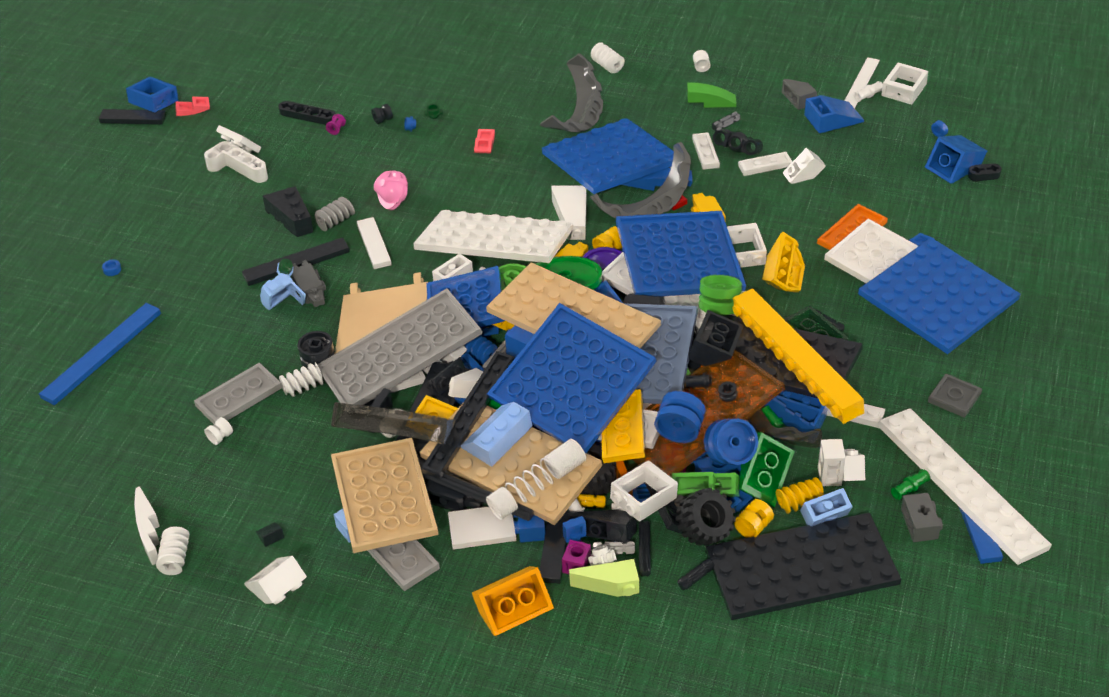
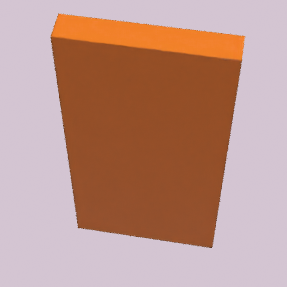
(848, 224)

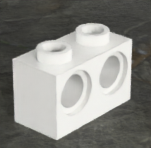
(831, 462)

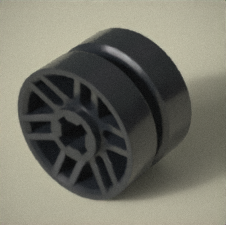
(315, 347)

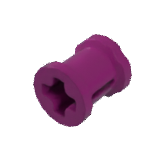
(335, 124)

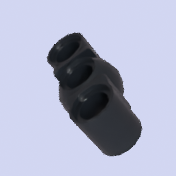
(730, 141)

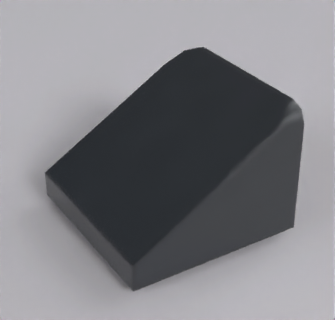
(270, 534)

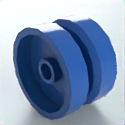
(680, 417)
(731, 441)

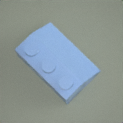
(498, 433)

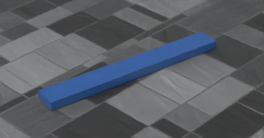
(99, 354)

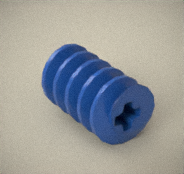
(480, 349)

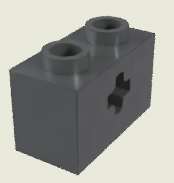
(921, 517)

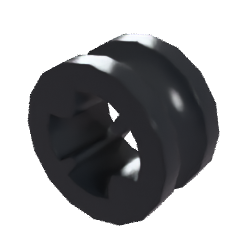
(728, 386)

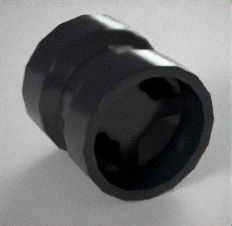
(382, 113)

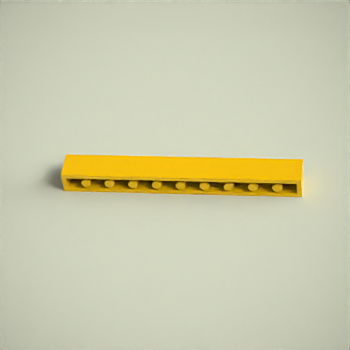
(798, 356)

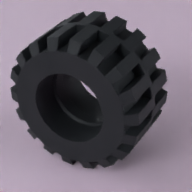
(603, 478)
(718, 509)

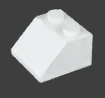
(276, 580)

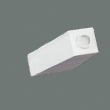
(571, 207)

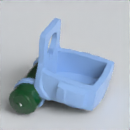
(281, 287)

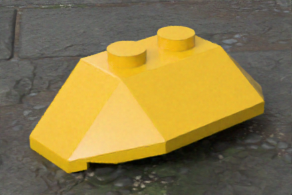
(784, 265)

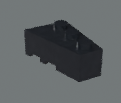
(290, 210)

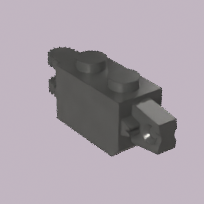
(308, 281)

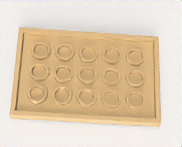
(383, 495)

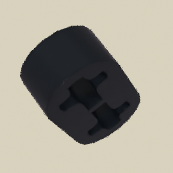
(984, 172)

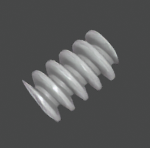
(333, 212)

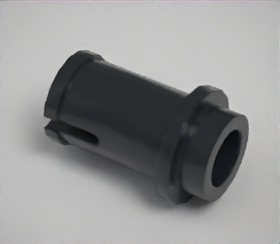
(698, 381)

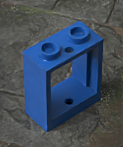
(139, 94)

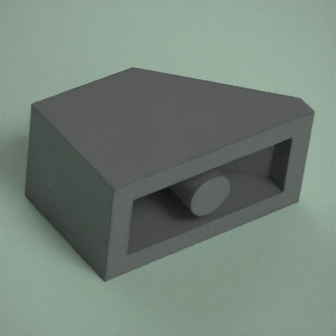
(797, 92)

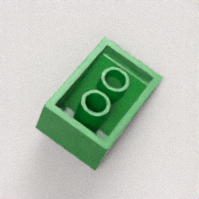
(766, 470)

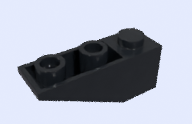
(608, 524)

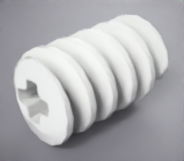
(607, 58)
(302, 379)
(172, 550)

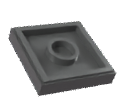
(955, 395)

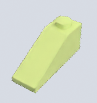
(609, 578)

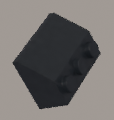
(715, 340)

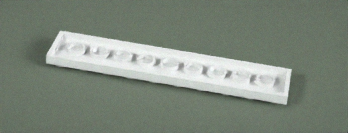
(965, 486)

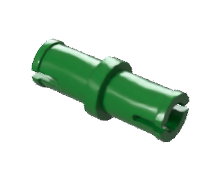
(910, 484)

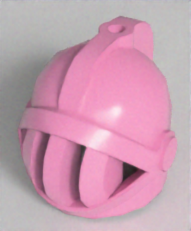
(391, 189)

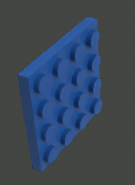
(473, 292)

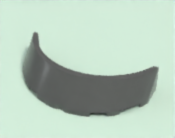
(589, 101)
(663, 198)

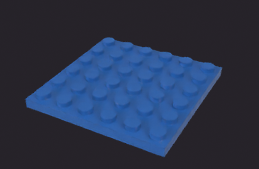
(610, 155)
(675, 251)
(939, 295)
(573, 377)

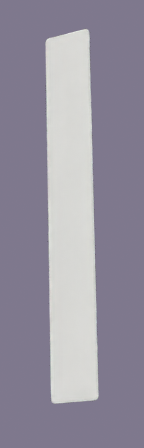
(862, 79)

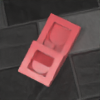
(198, 105)
(484, 141)

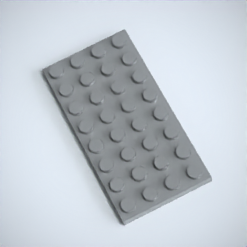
(399, 349)

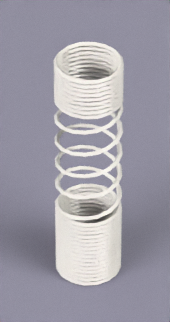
(558, 462)

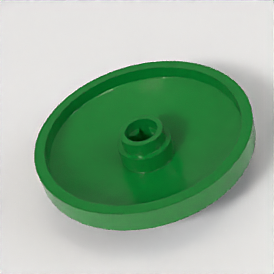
(576, 269)

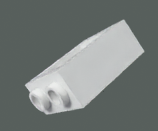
(907, 93)
(748, 233)
(653, 477)

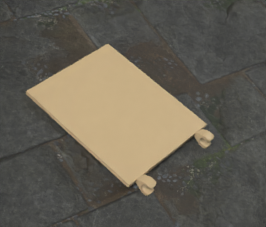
(373, 309)

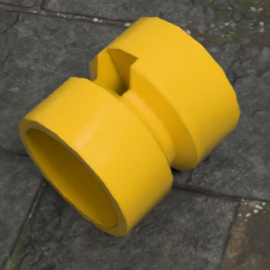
(609, 238)
(754, 518)

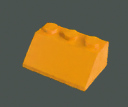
(513, 600)

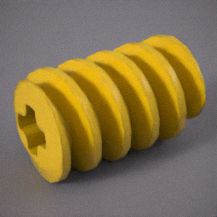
(799, 494)

